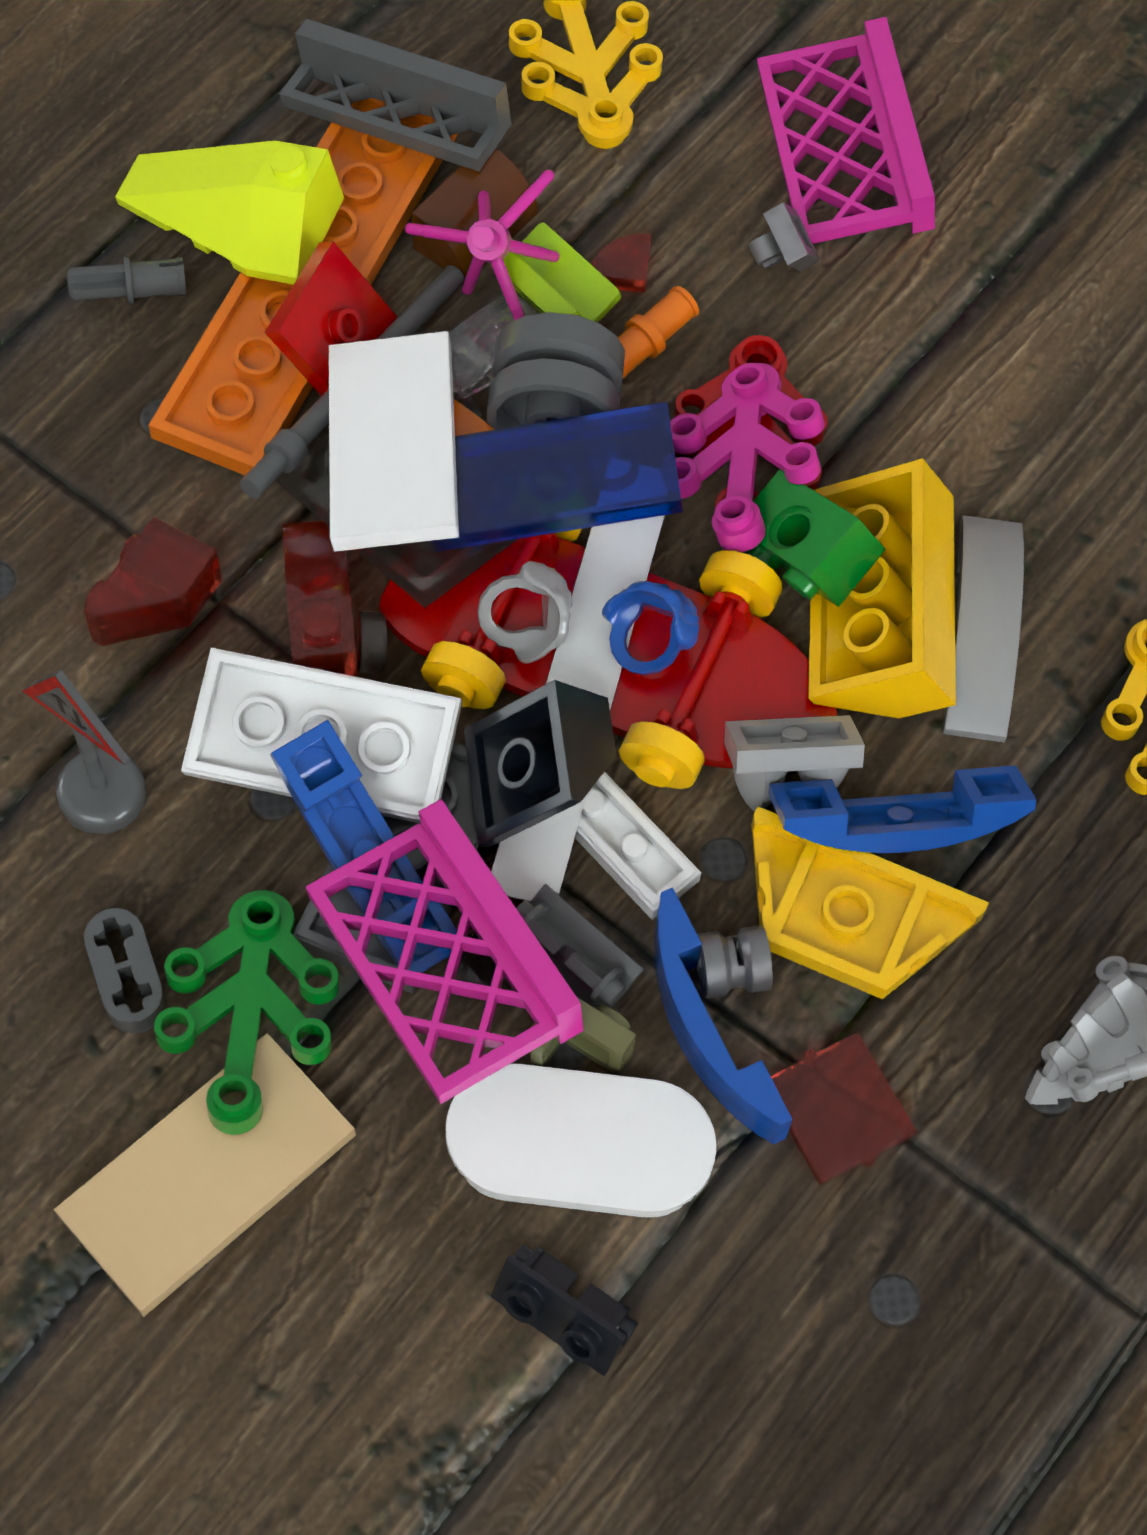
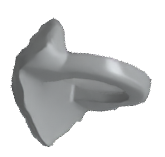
(534, 641)

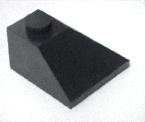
(536, 758)

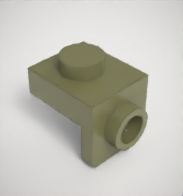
(604, 1040)

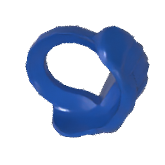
(626, 608)

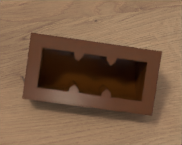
(456, 207)

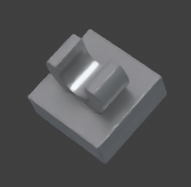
(785, 241)

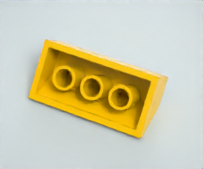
(894, 634)

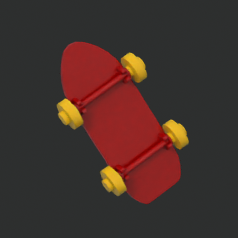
(667, 718)

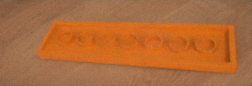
(237, 381)

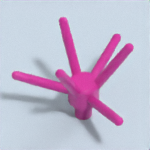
(492, 242)

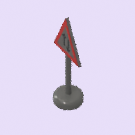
(101, 785)

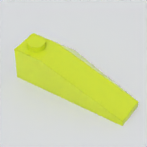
(246, 201)

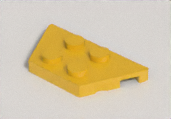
(852, 909)

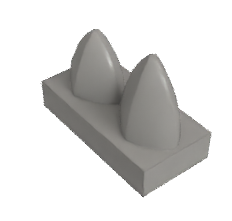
(770, 747)

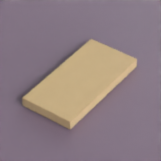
(195, 1189)

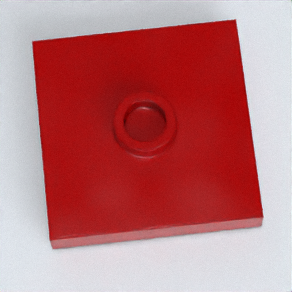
(326, 308)

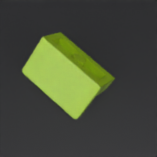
(563, 285)

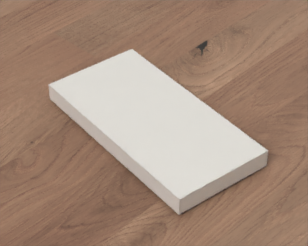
(392, 442)
(259, 704)

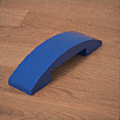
(978, 805)
(349, 825)
(744, 1092)

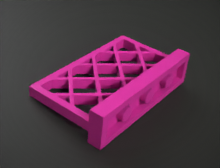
(889, 113)
(500, 935)

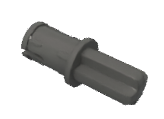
(128, 279)

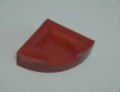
(625, 262)

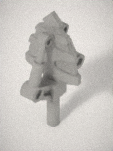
(1104, 1041)

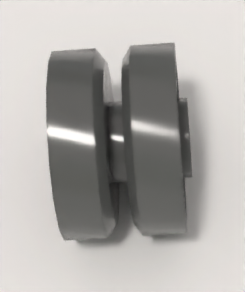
(553, 370)

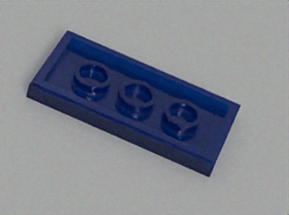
(565, 475)

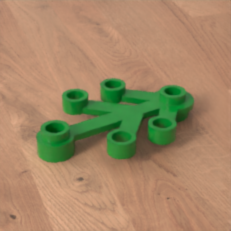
(248, 995)

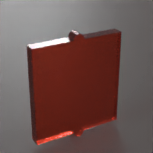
(841, 1108)

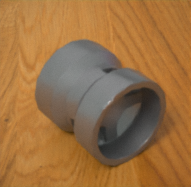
(734, 962)

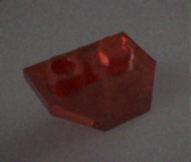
(155, 587)

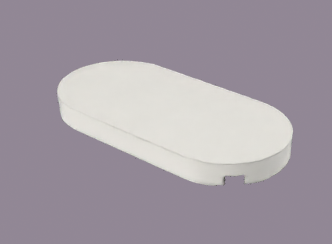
(581, 1140)

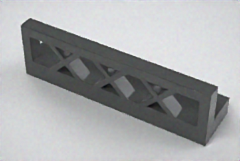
(406, 85)

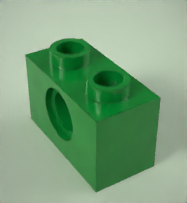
(813, 541)

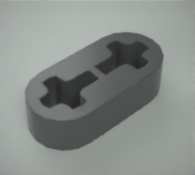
(110, 975)

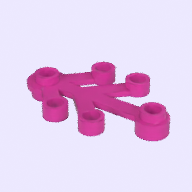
(747, 394)

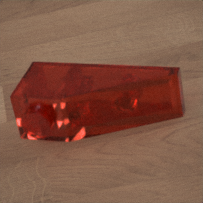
(318, 600)

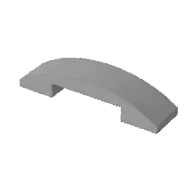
(986, 627)

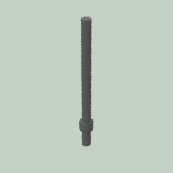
(288, 446)

